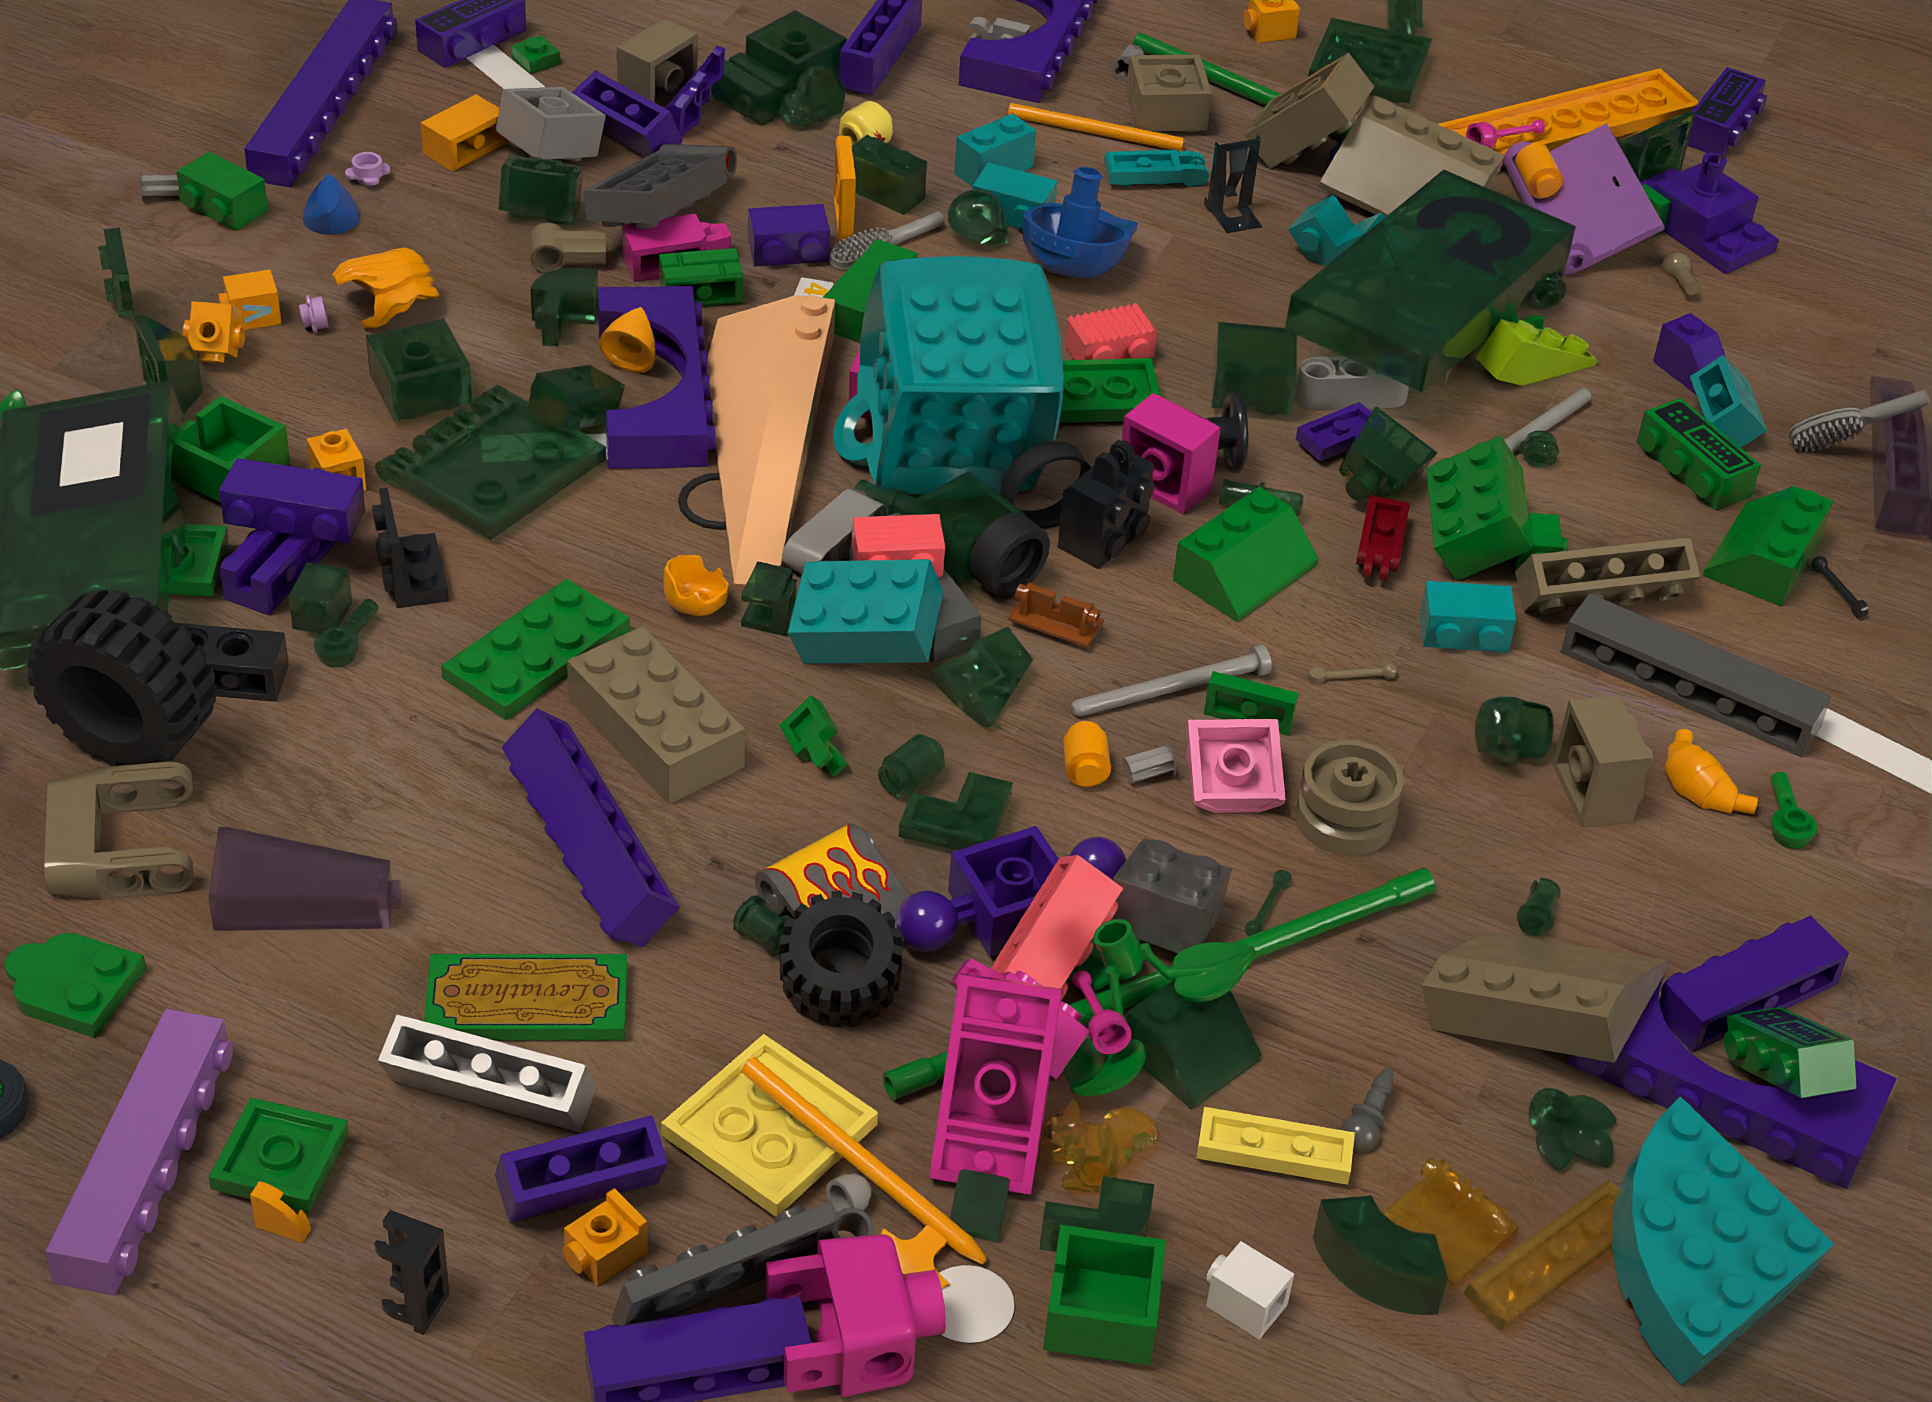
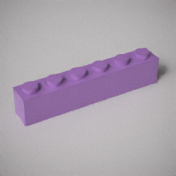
(139, 1153)

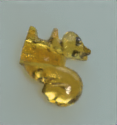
(1097, 1148)

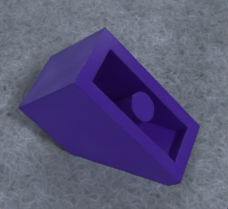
(1686, 348)

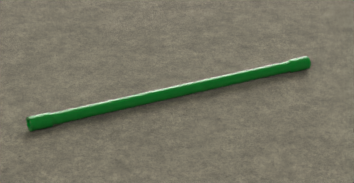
(1394, 893)

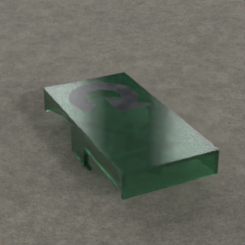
(1430, 280)

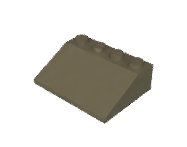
(1397, 153)
(1541, 994)

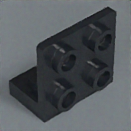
(412, 561)

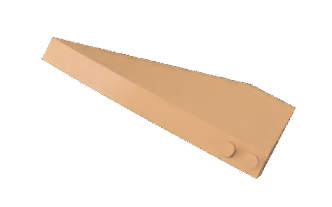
(765, 399)

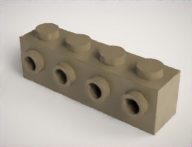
(1610, 572)

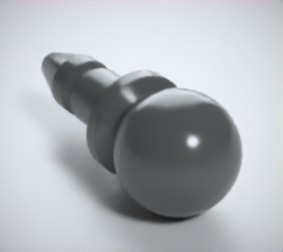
(1368, 1116)

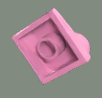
(1235, 765)

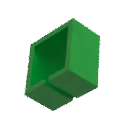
(224, 434)
(1105, 1295)

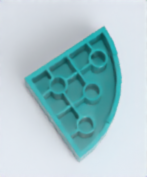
(1704, 1242)

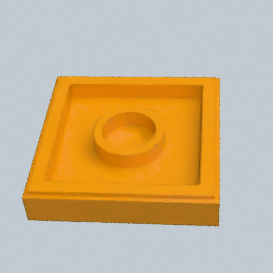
(844, 187)

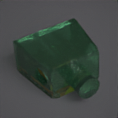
(1383, 458)

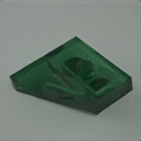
(113, 258)

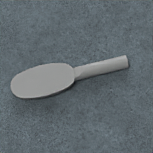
(849, 251)
(1845, 422)

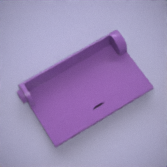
(1604, 214)

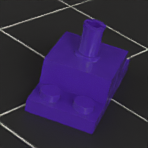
(1713, 214)

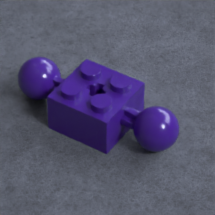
(993, 889)

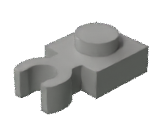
(999, 30)

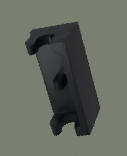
(417, 1269)

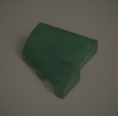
(985, 676)

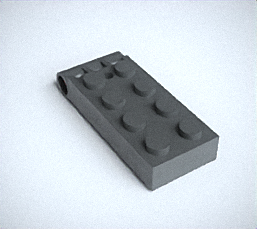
(659, 185)

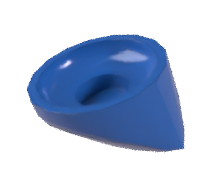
(330, 208)

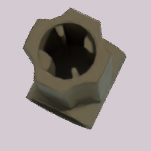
(554, 247)

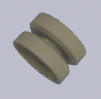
(1349, 797)

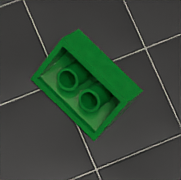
(1770, 543)
(1244, 555)

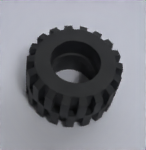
(848, 924)

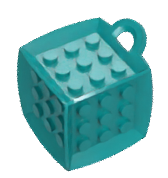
(954, 372)

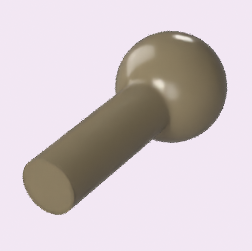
(1680, 267)

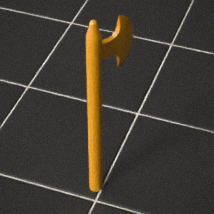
(914, 1254)

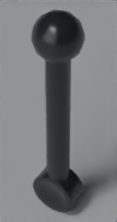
(1858, 607)

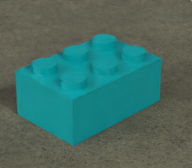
(866, 611)

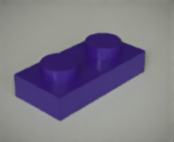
(1332, 432)

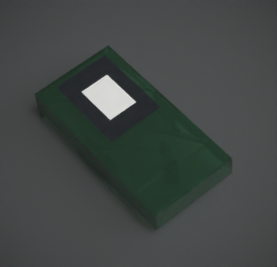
(85, 506)

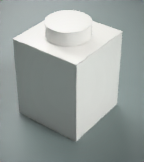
(1248, 1289)

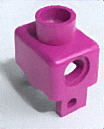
(866, 1313)

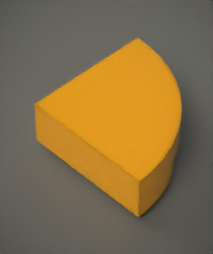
(276, 1216)

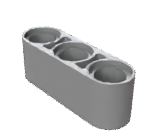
(1340, 382)
(830, 531)

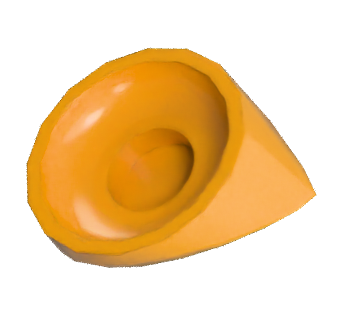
(629, 342)

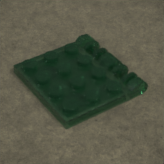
(491, 462)

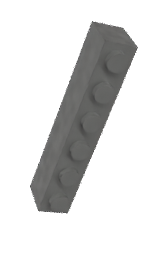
(1695, 674)

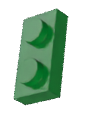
(1245, 699)

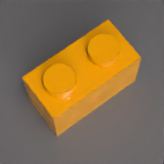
(462, 133)

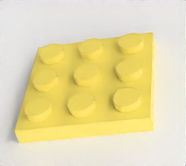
(755, 1140)

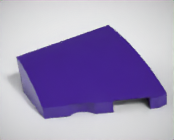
(687, 103)

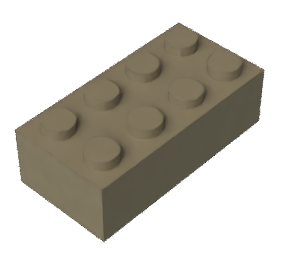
(656, 714)

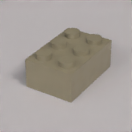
(1311, 111)

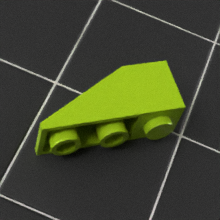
(1530, 355)

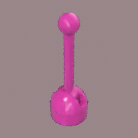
(1486, 133)
(1107, 1027)

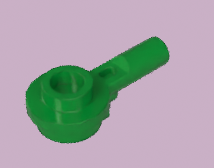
(1790, 824)

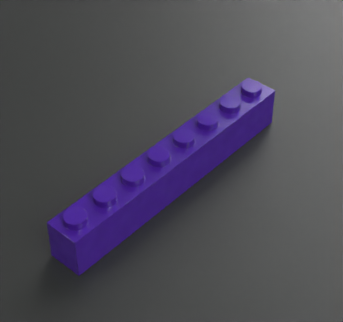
(320, 91)

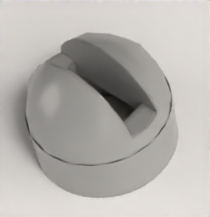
(849, 1191)

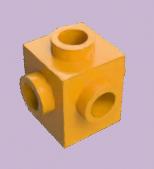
(217, 319)

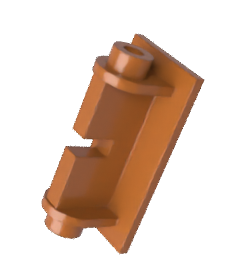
(1069, 621)

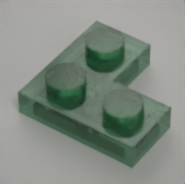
(959, 824)

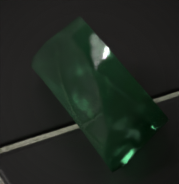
(978, 218)

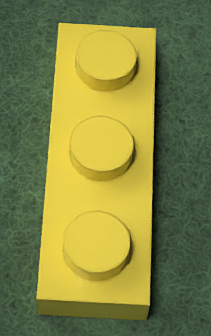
(1276, 1145)

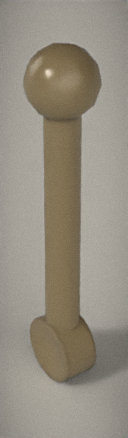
(1318, 675)

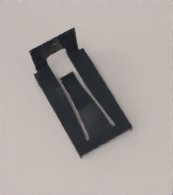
(1218, 186)

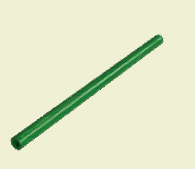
(1217, 75)

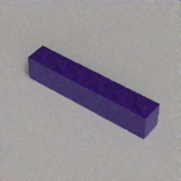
(589, 829)

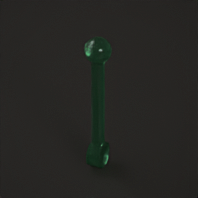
(1280, 881)

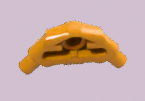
(1702, 778)

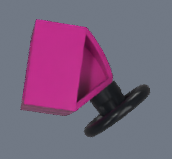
(1186, 446)

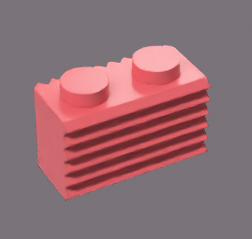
(1111, 334)
(899, 539)

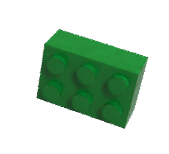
(1478, 508)

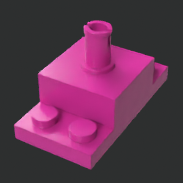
(996, 1080)

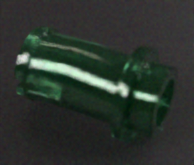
(1536, 914)

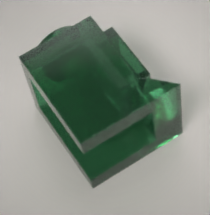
(771, 598)

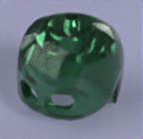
(1513, 729)

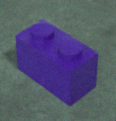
(788, 235)

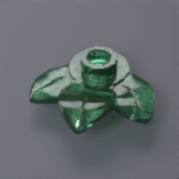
(1571, 1128)

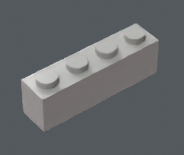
(488, 1073)

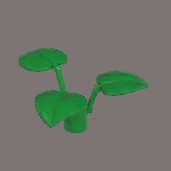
(1199, 975)

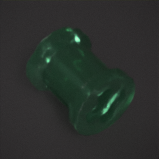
(760, 923)

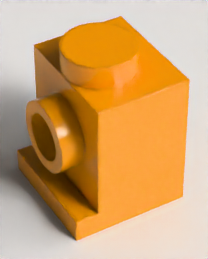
(606, 1239)

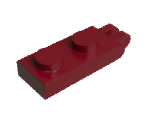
(1382, 536)

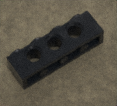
(243, 660)

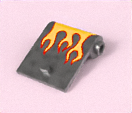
(836, 862)

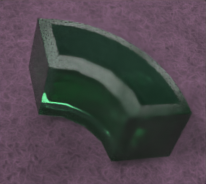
(1380, 1258)

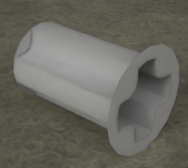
(1121, 64)
(159, 185)
(1149, 764)

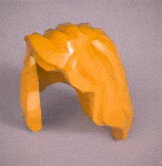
(394, 279)

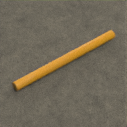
(1097, 127)

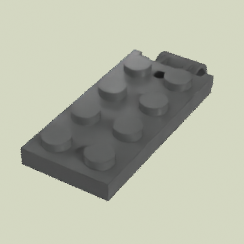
(741, 1261)

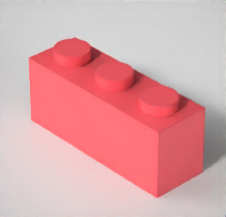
(1060, 923)

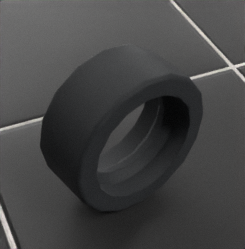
(995, 545)

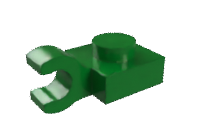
(809, 734)

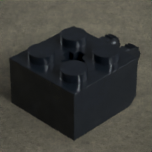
(1106, 506)

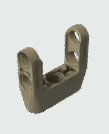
(73, 832)

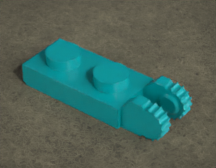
(1155, 167)

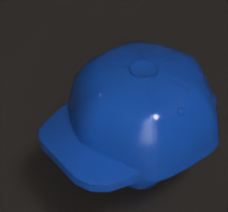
(1078, 235)

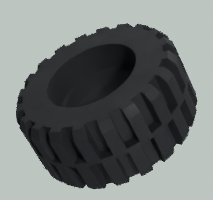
(121, 678)

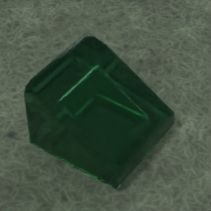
(980, 1204)

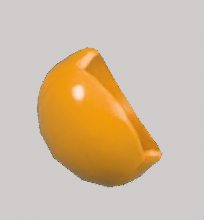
(692, 587)

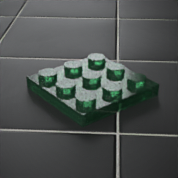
(1385, 56)

